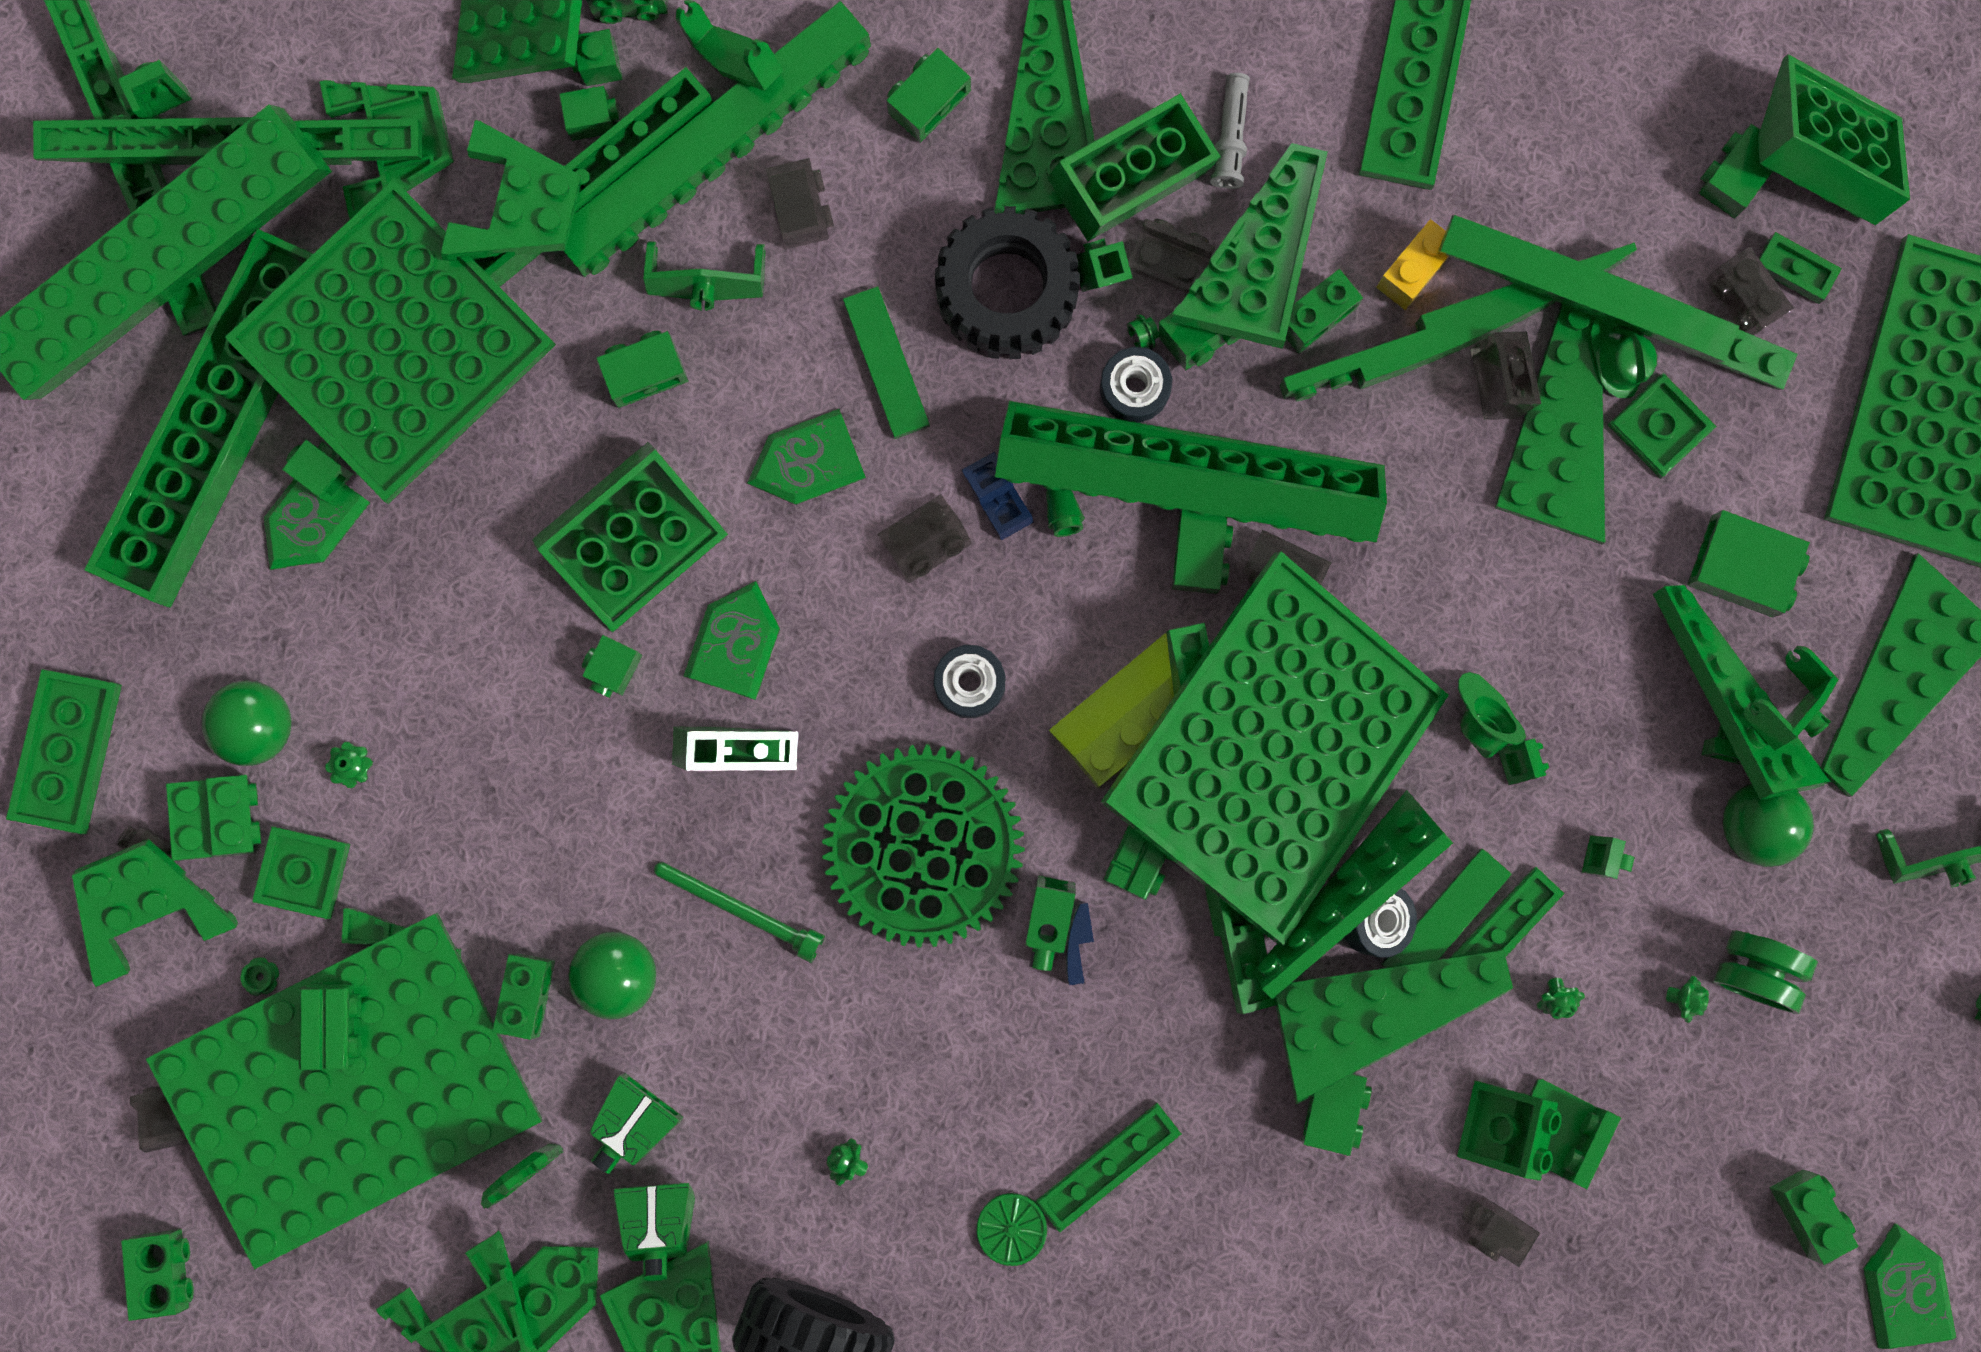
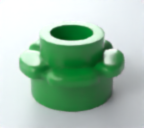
(1145, 330)
(250, 972)

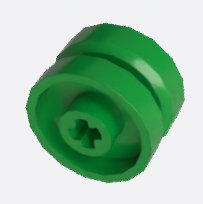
(1765, 971)

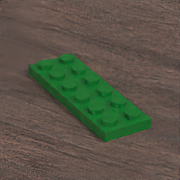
(1414, 91)

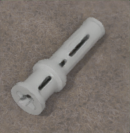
(1231, 143)

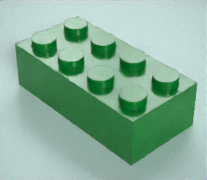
(1133, 167)

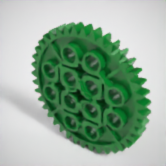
(866, 884)

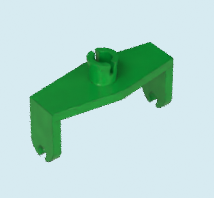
(727, 51)
(703, 284)
(1806, 715)
(1954, 864)

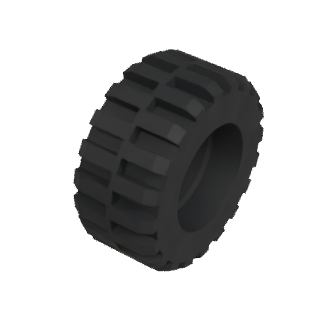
(1007, 235)
(805, 1319)

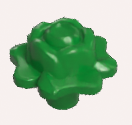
(348, 765)
(1691, 998)
(1560, 1000)
(846, 1162)

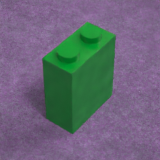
(1749, 564)

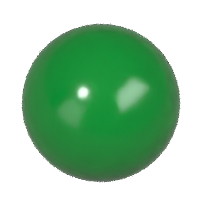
(246, 723)
(1768, 829)
(612, 975)

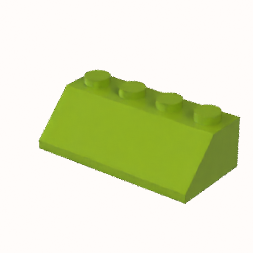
(1118, 715)

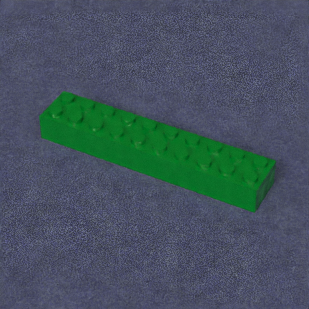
(157, 251)
(196, 442)
(1192, 472)

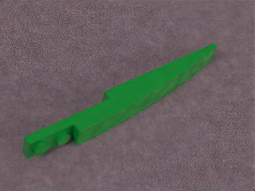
(98, 77)
(189, 139)
(1617, 301)
(1438, 335)
(1241, 940)

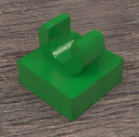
(1720, 748)
(1523, 762)
(1606, 857)

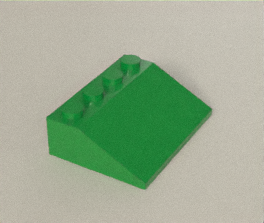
(1834, 143)
(629, 537)

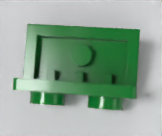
(152, 91)

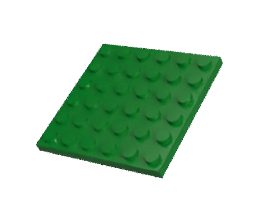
(389, 342)

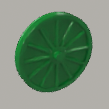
(1011, 1229)

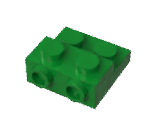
(212, 818)
(1509, 1131)

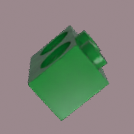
(1321, 310)
(523, 996)
(145, 1273)

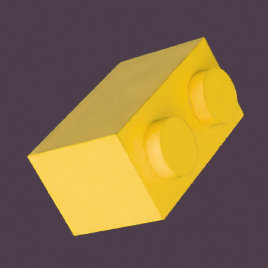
(1414, 266)

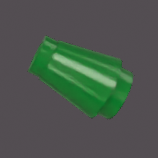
(1063, 512)

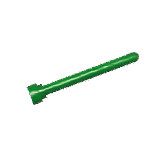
(803, 941)

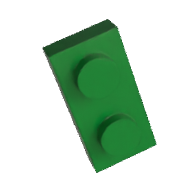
(1798, 268)

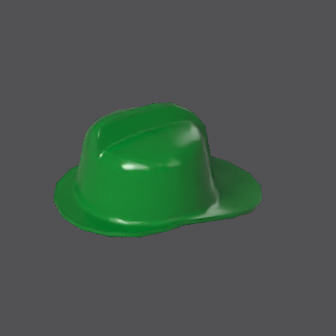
(1621, 358)
(1487, 717)

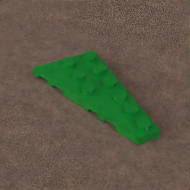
(1047, 109)
(1258, 265)
(1560, 445)
(1914, 663)
(1729, 691)
(1378, 868)
(1361, 1017)
(668, 1313)

